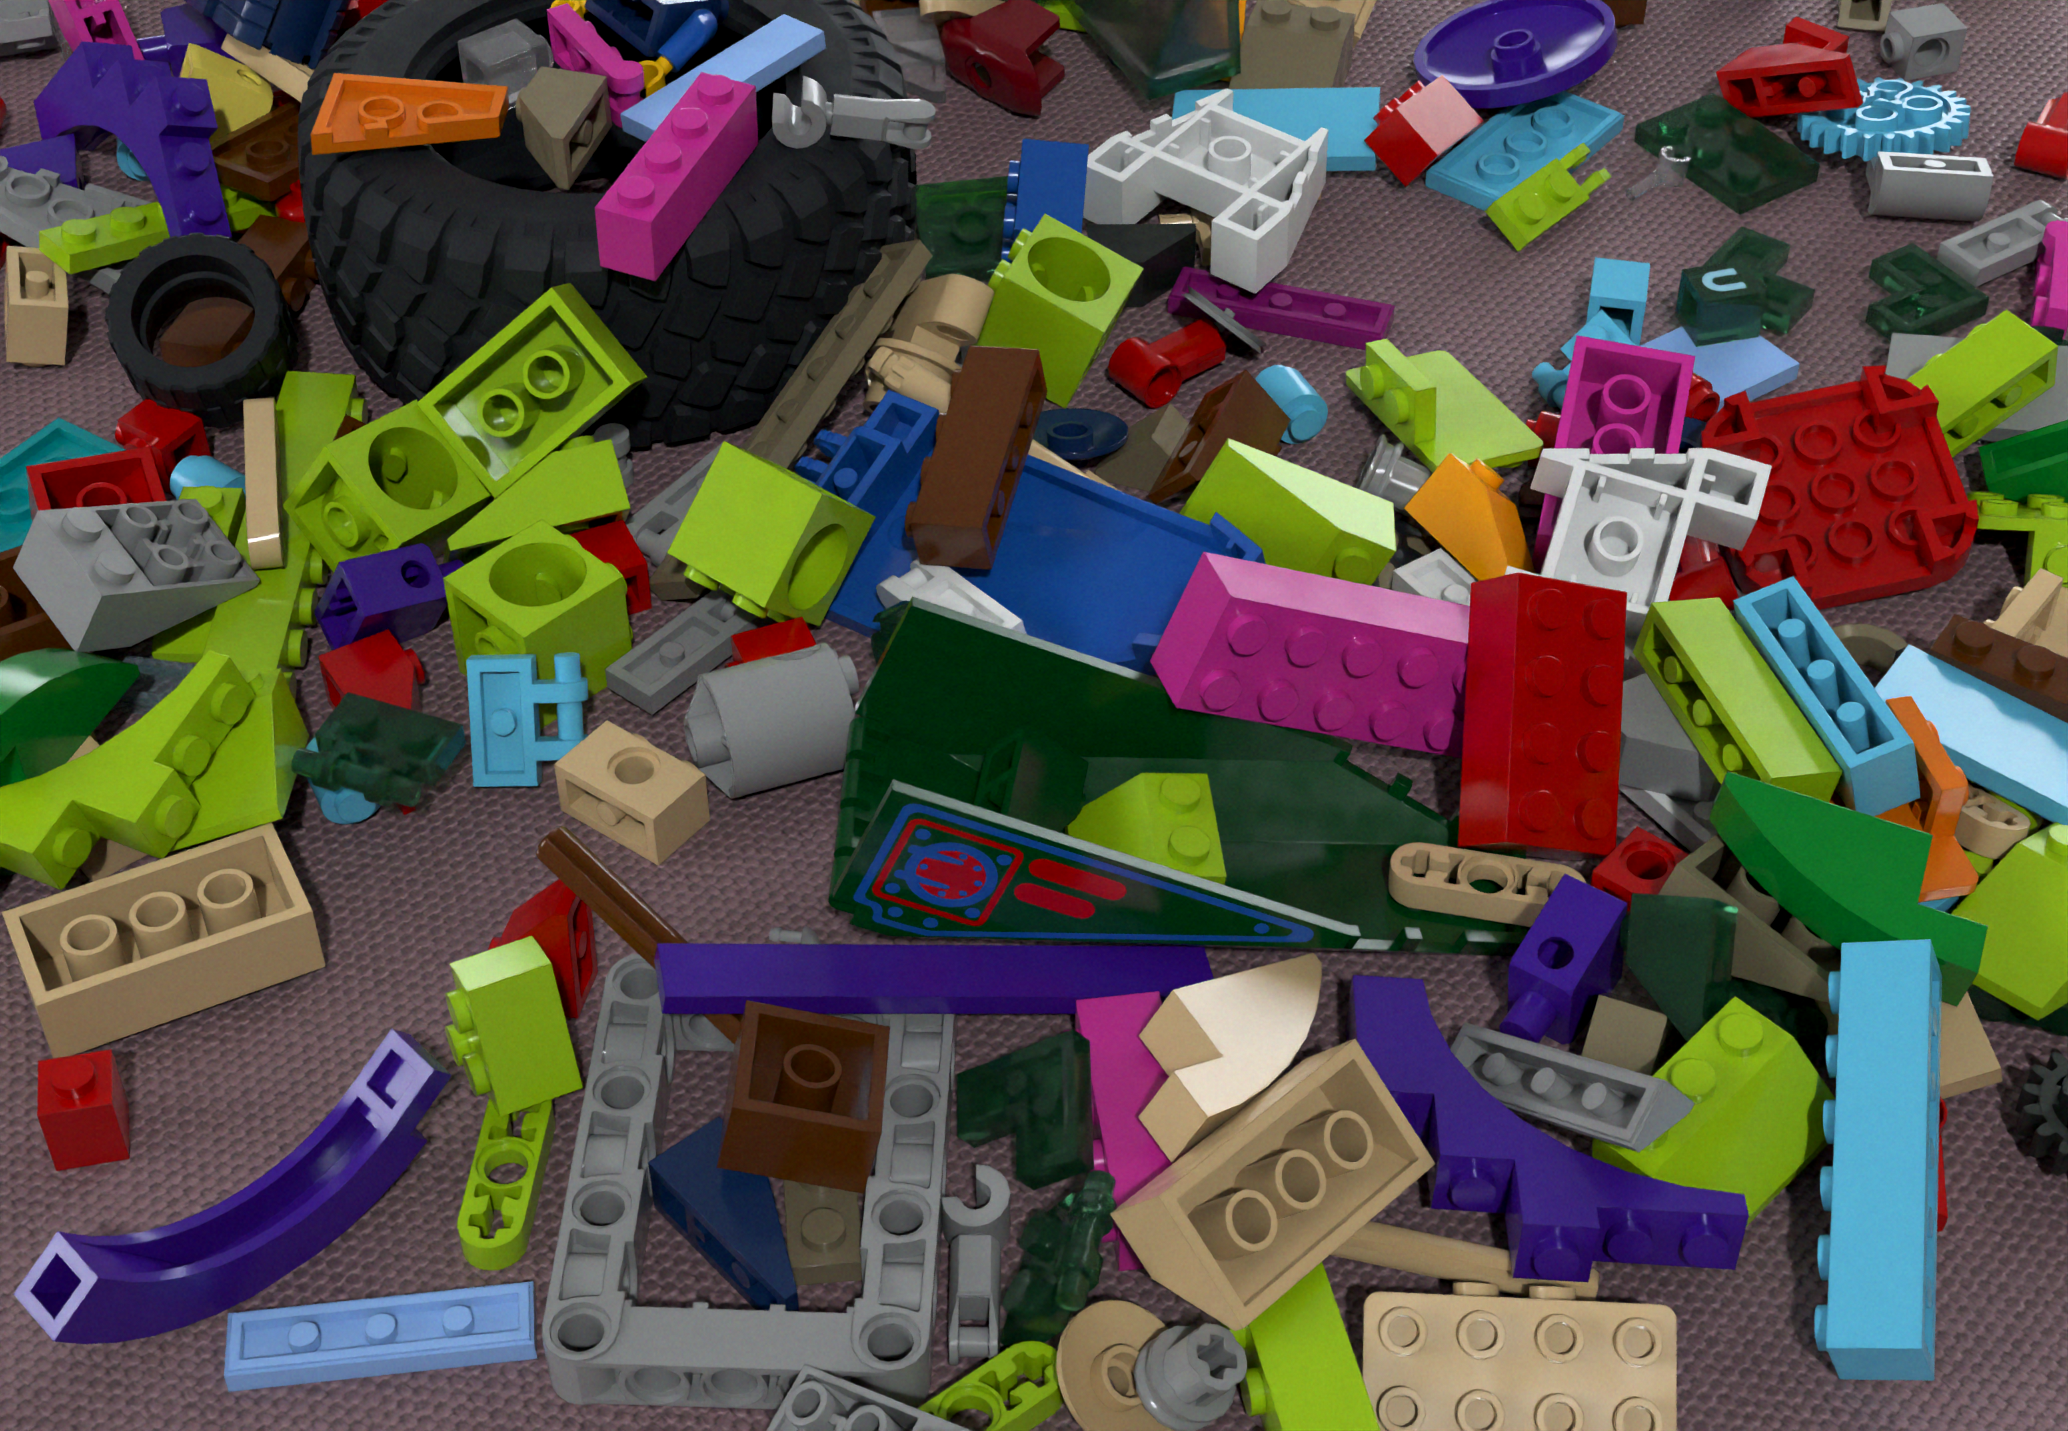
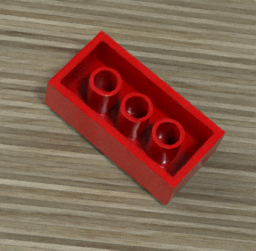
(1542, 718)

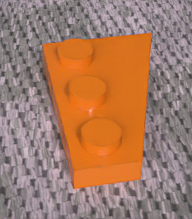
(401, 112)

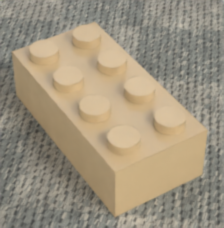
(164, 940)

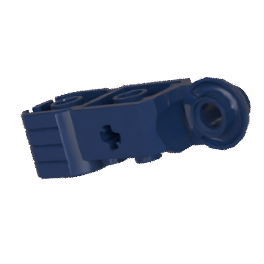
(284, 26)

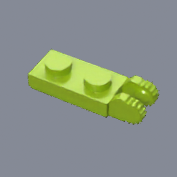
(1544, 199)

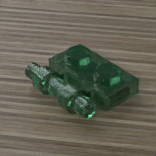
(380, 751)
(1059, 1262)

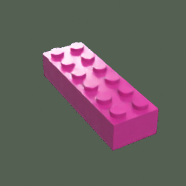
(1317, 655)

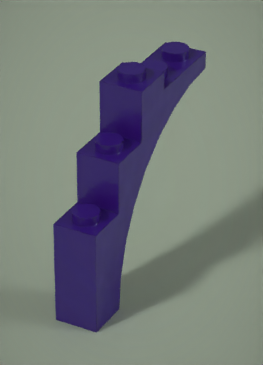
(154, 115)
(1555, 1200)

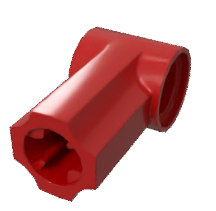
(2045, 143)
(1157, 369)
(1703, 574)

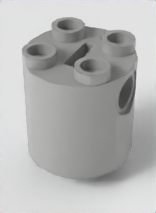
(772, 720)

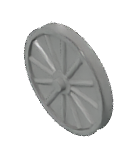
(1224, 319)

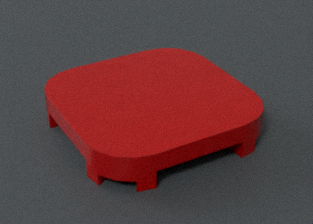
(1855, 490)

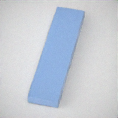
(753, 60)
(380, 1336)

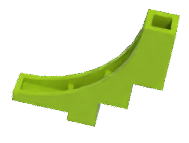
(128, 786)

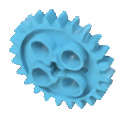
(1891, 119)

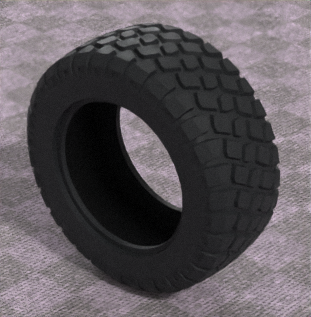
(454, 239)

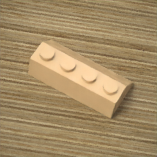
(1275, 1187)

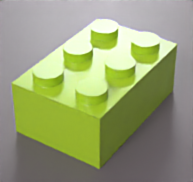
(531, 388)

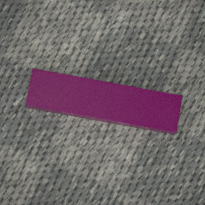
(1287, 310)

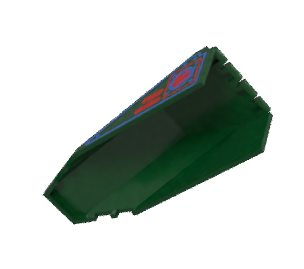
(1294, 818)

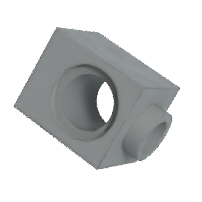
(1923, 41)

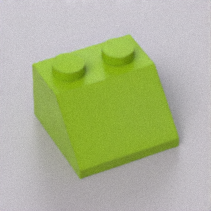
(1158, 820)

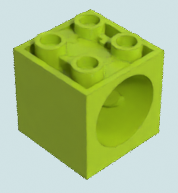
(1058, 299)
(385, 490)
(769, 537)
(541, 599)

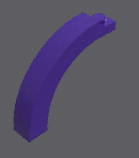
(211, 1261)

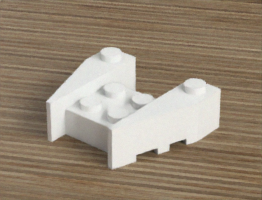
(1224, 165)
(1631, 515)

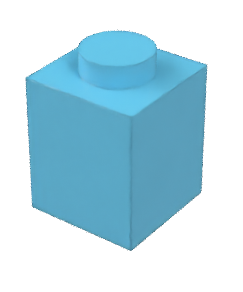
(1621, 292)

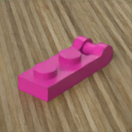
(582, 50)
(2052, 279)

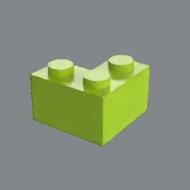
(511, 1027)

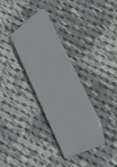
(1571, 1088)

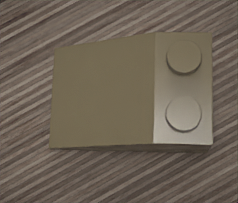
(1295, 47)
(1769, 940)

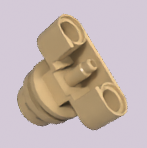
(932, 328)

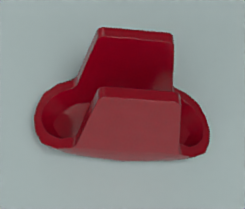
(1006, 47)

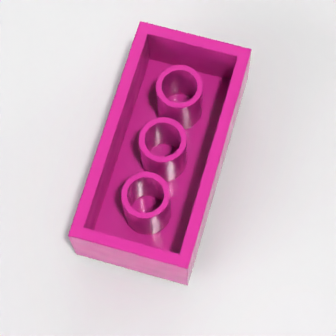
(1617, 402)

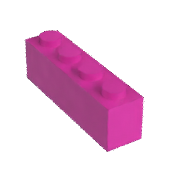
(677, 176)
(1122, 1085)

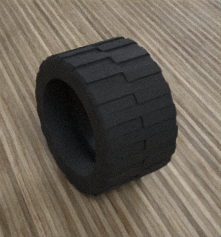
(179, 274)

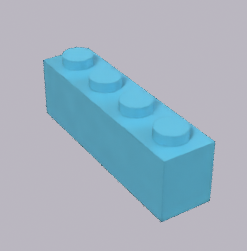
(1832, 696)

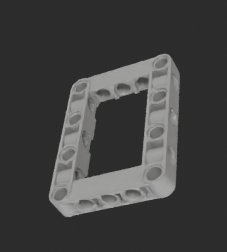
(735, 1354)

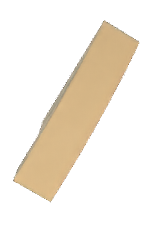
(1226, 1046)

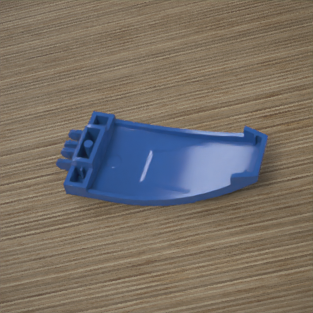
(1072, 559)

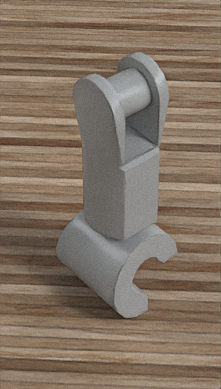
(851, 118)
(976, 1264)

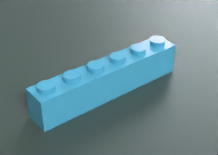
(1884, 1163)

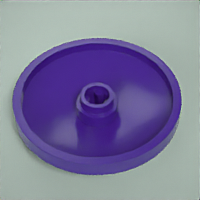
(1517, 49)

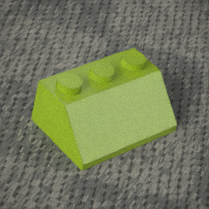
(1751, 1117)

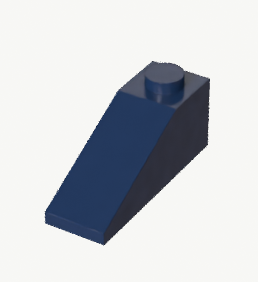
(725, 1218)

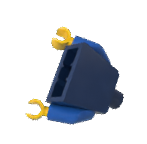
(658, 28)

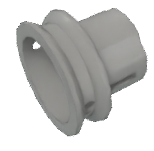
(1392, 475)
(1189, 1375)

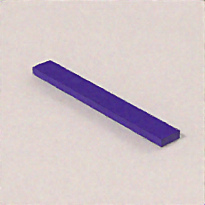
(915, 977)

